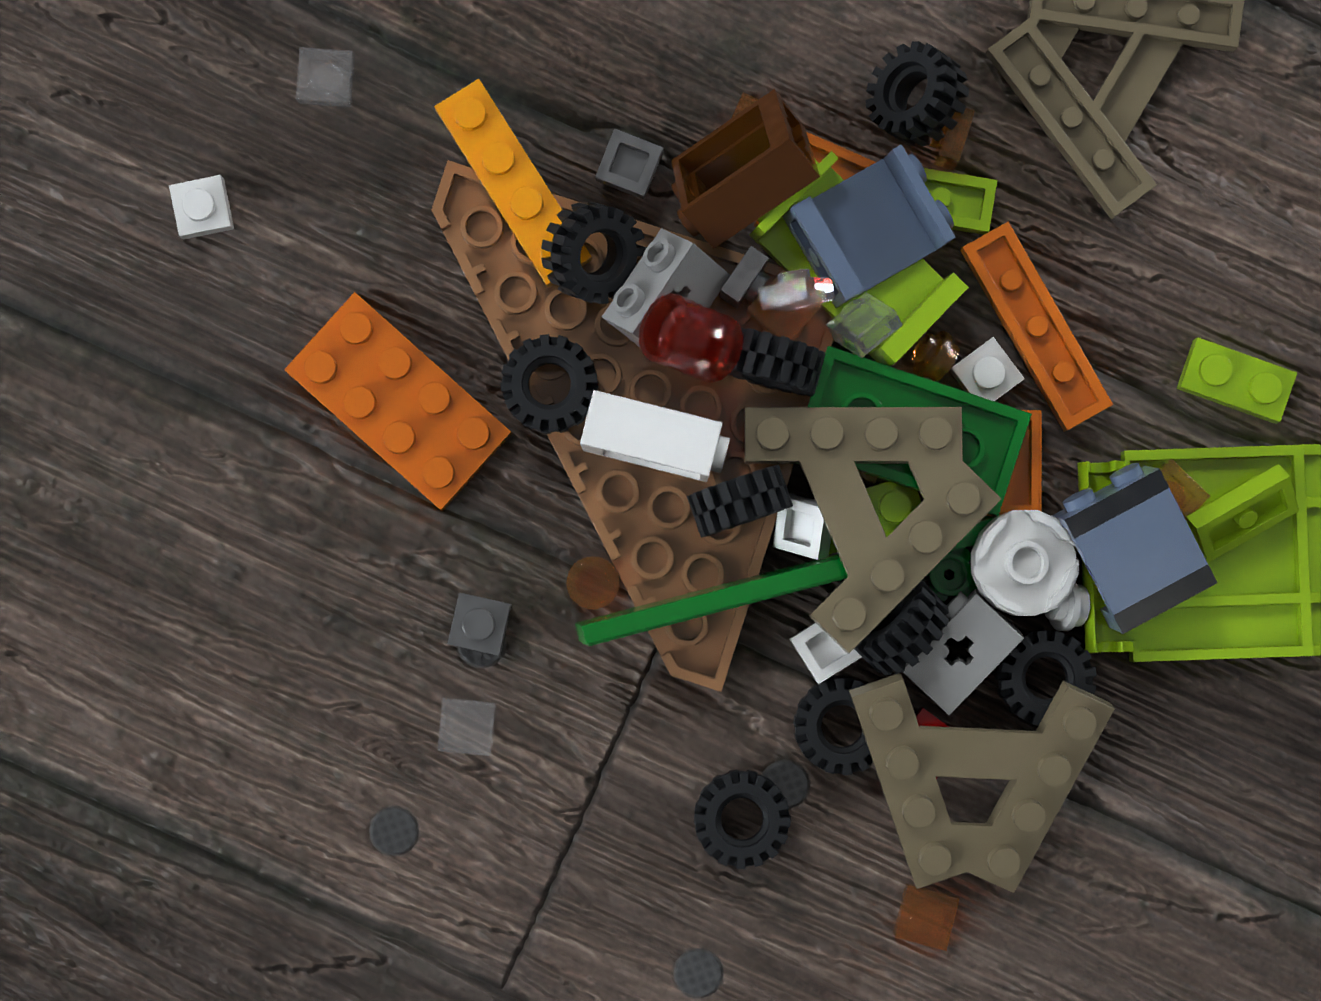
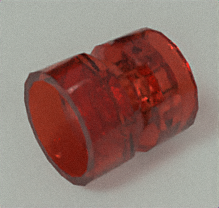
(690, 338)

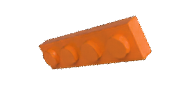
(1036, 326)

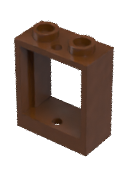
(743, 170)

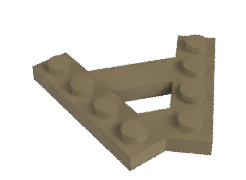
(1095, 131)
(827, 447)
(1036, 763)

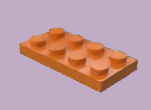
(398, 401)

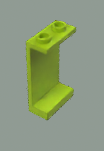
(915, 293)

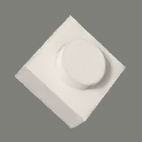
(201, 207)
(987, 371)
(802, 529)
(821, 653)

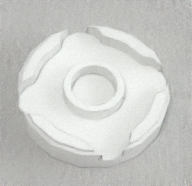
(1024, 563)

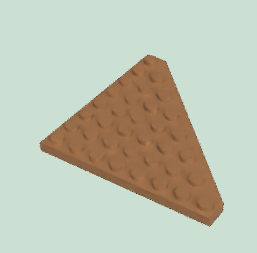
(634, 508)

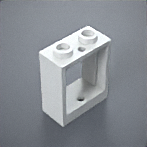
(653, 437)

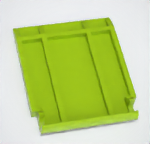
(1265, 587)

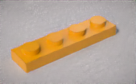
(504, 170)

